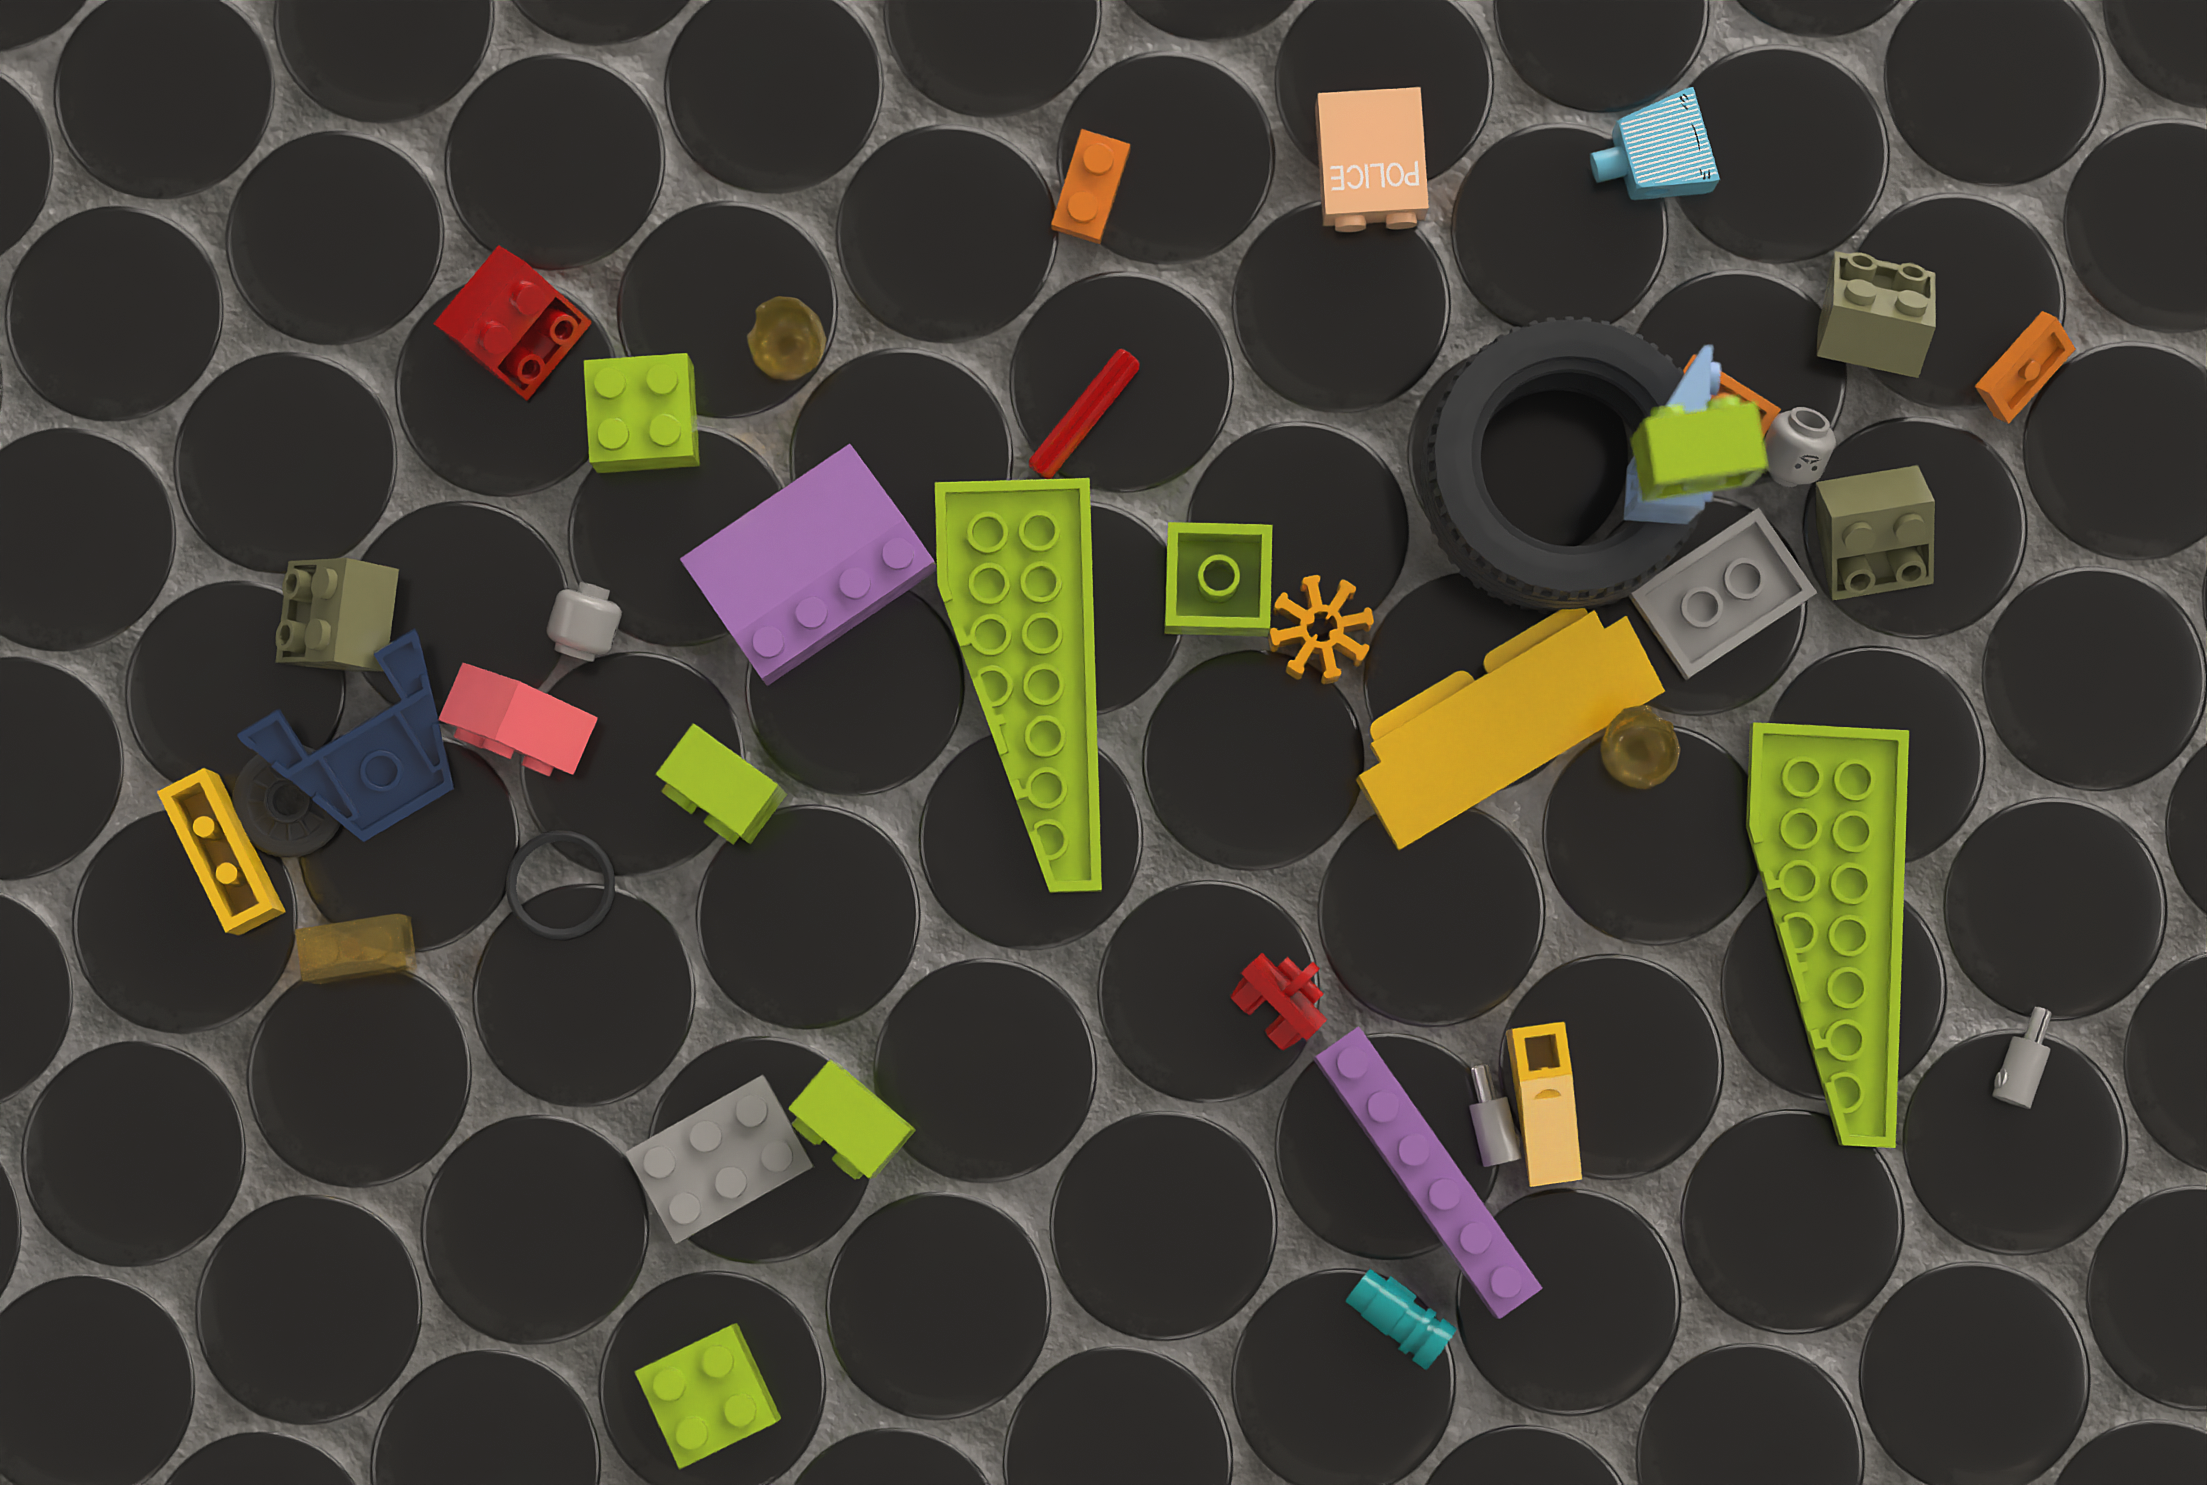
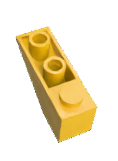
(1545, 1102)

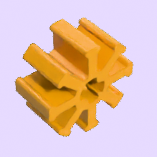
(1305, 620)

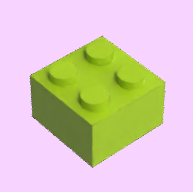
(641, 413)
(1698, 449)
(1218, 579)
(720, 783)
(850, 1120)
(708, 1395)

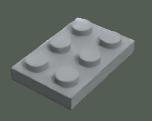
(1722, 593)
(719, 1159)

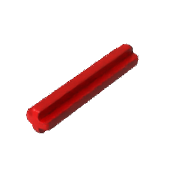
(1084, 414)

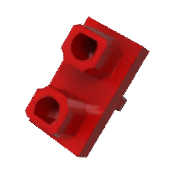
(1288, 992)

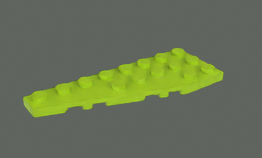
(1023, 614)
(1833, 867)

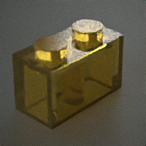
(356, 948)

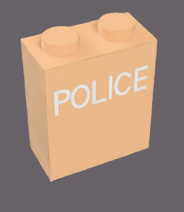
(1371, 158)

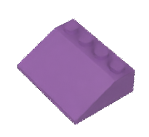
(809, 564)

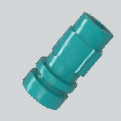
(1393, 1312)

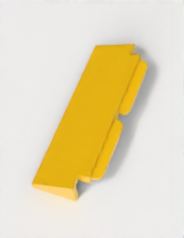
(1483, 734)

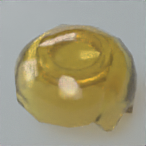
(786, 338)
(1640, 747)

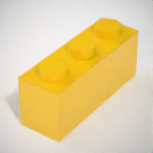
(221, 852)

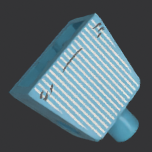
(1660, 151)

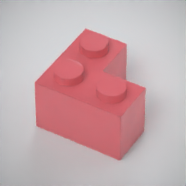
(515, 717)

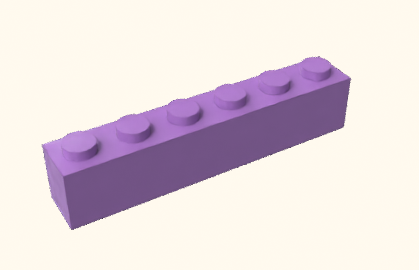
(1427, 1173)

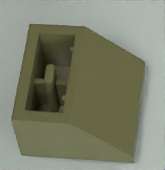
(1877, 314)
(1876, 532)
(336, 614)

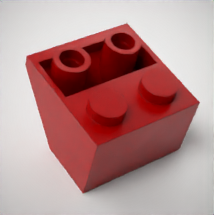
(512, 322)

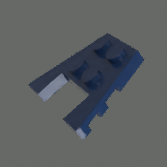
(378, 767)

